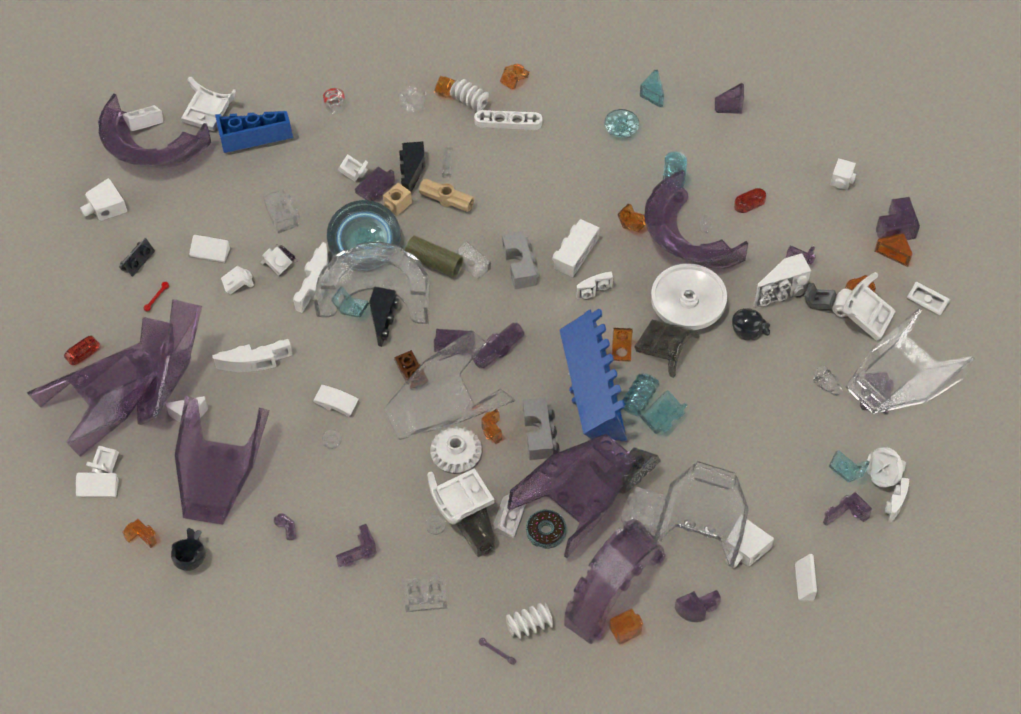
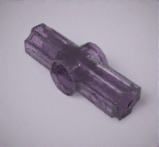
(498, 345)

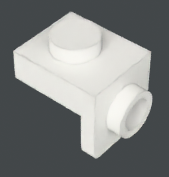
(352, 168)
(276, 260)
(236, 278)
(103, 460)

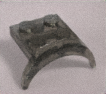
(665, 342)
(644, 463)

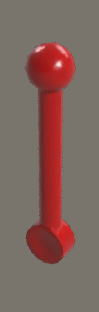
(165, 285)

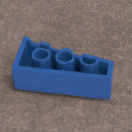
(253, 129)

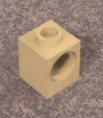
(397, 199)

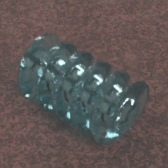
(673, 163)
(640, 393)

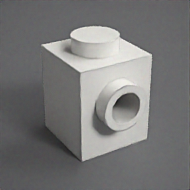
(843, 174)

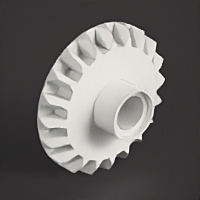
(456, 459)

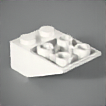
(784, 281)

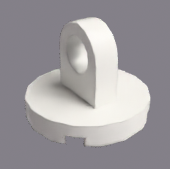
(885, 467)

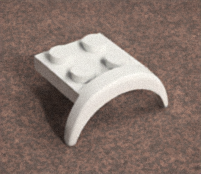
(205, 106)
(868, 309)
(460, 495)

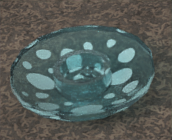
(621, 123)

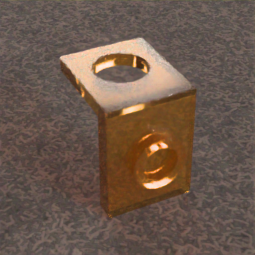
(622, 339)

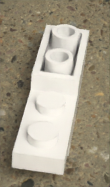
(312, 271)
(247, 360)

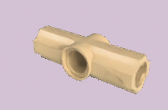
(446, 195)

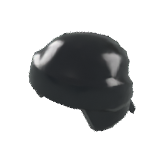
(749, 323)
(189, 552)

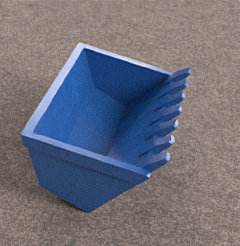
(592, 377)

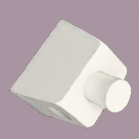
(104, 201)
(754, 545)

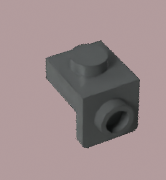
(819, 297)

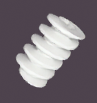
(469, 94)
(529, 620)

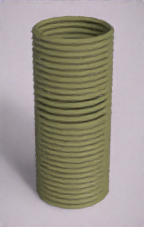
(435, 256)

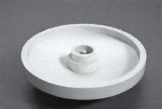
(689, 296)

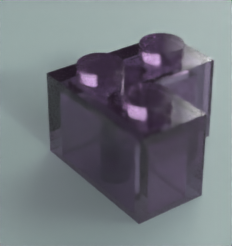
(899, 221)

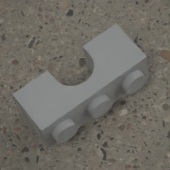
(517, 247)
(537, 414)

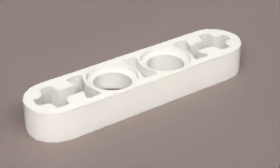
(508, 116)

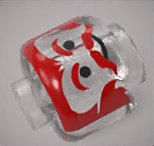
(334, 100)

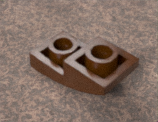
(407, 364)

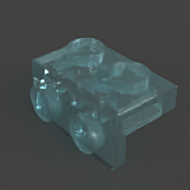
(663, 412)

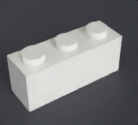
(575, 248)

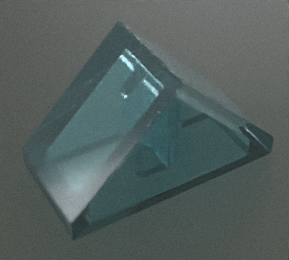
(652, 89)

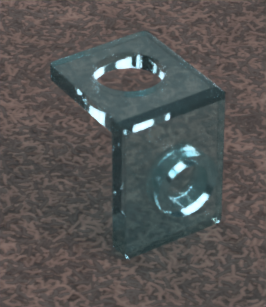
(350, 306)
(846, 468)

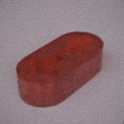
(750, 200)
(81, 350)

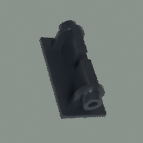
(137, 258)

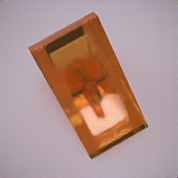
(895, 248)

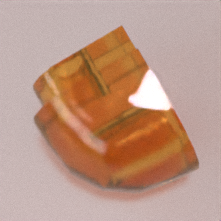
(444, 86)

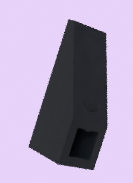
(414, 163)
(382, 306)

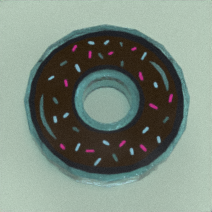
(546, 518)

